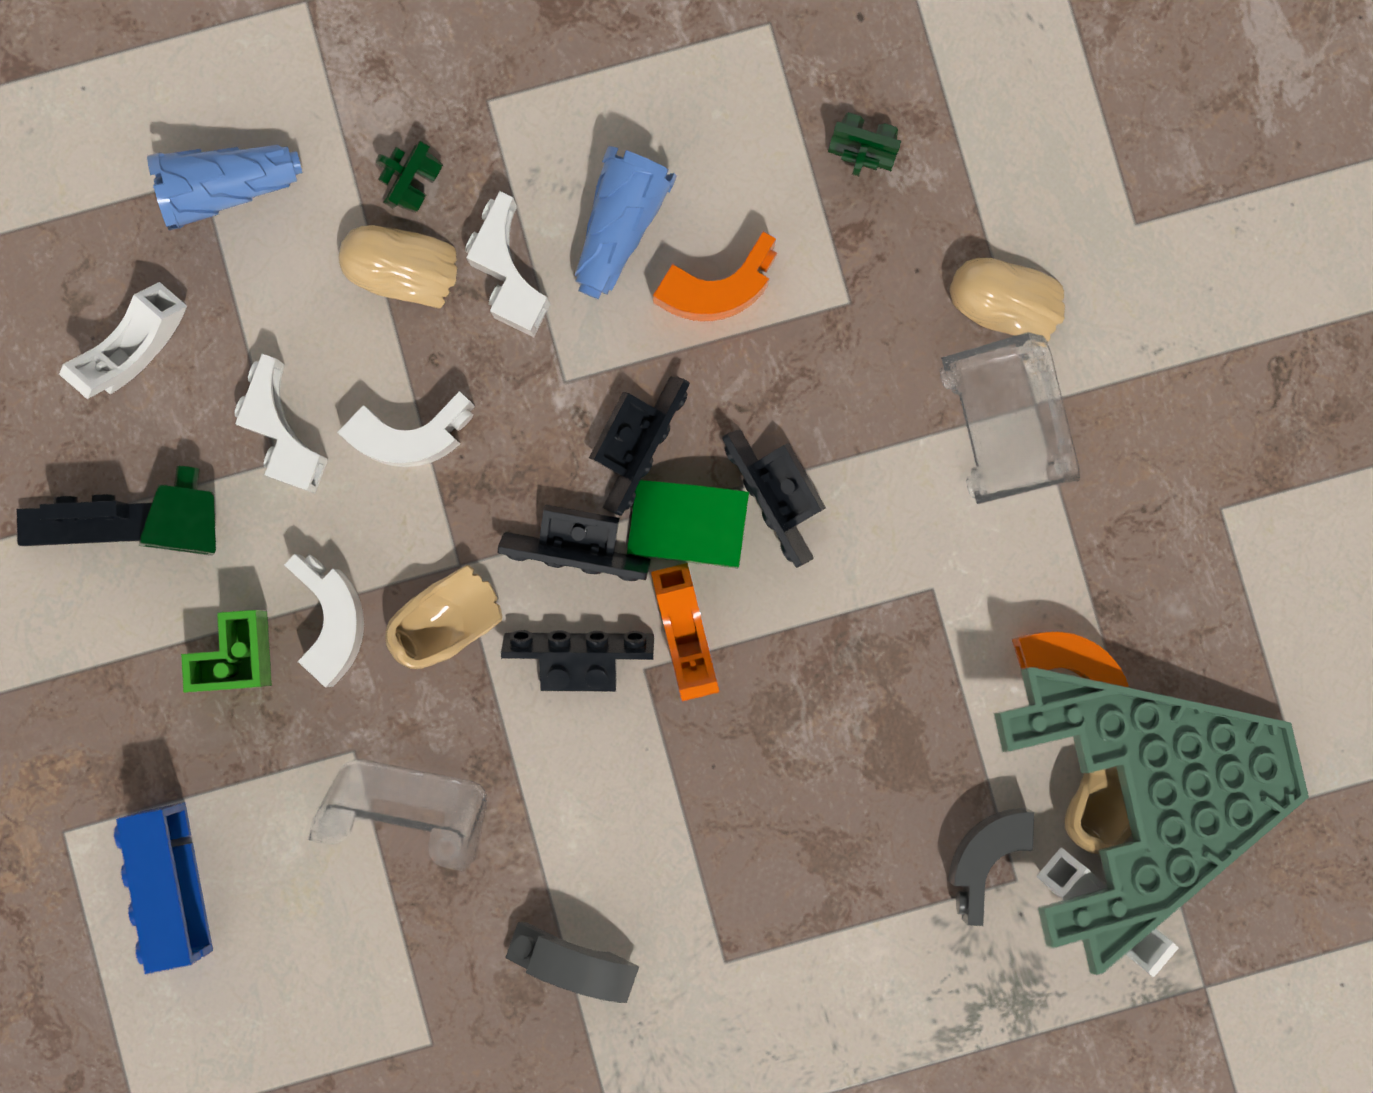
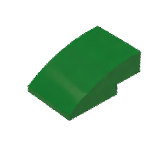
(688, 523)

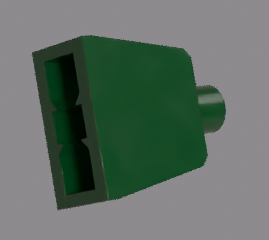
(181, 516)

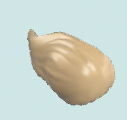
(399, 264)
(1008, 297)
(443, 619)
(1098, 812)

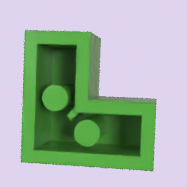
(241, 658)

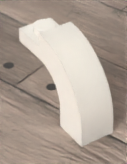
(130, 347)
(408, 447)
(342, 624)

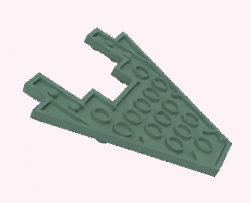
(1193, 786)

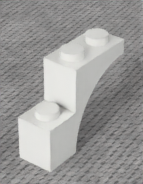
(489, 252)
(263, 414)
(1070, 879)

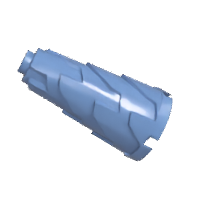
(200, 183)
(623, 208)

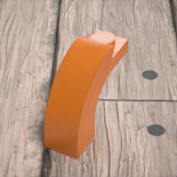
(719, 299)
(685, 632)
(1069, 652)

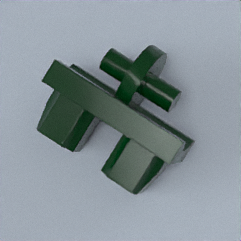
(863, 146)
(418, 162)

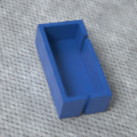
(163, 888)

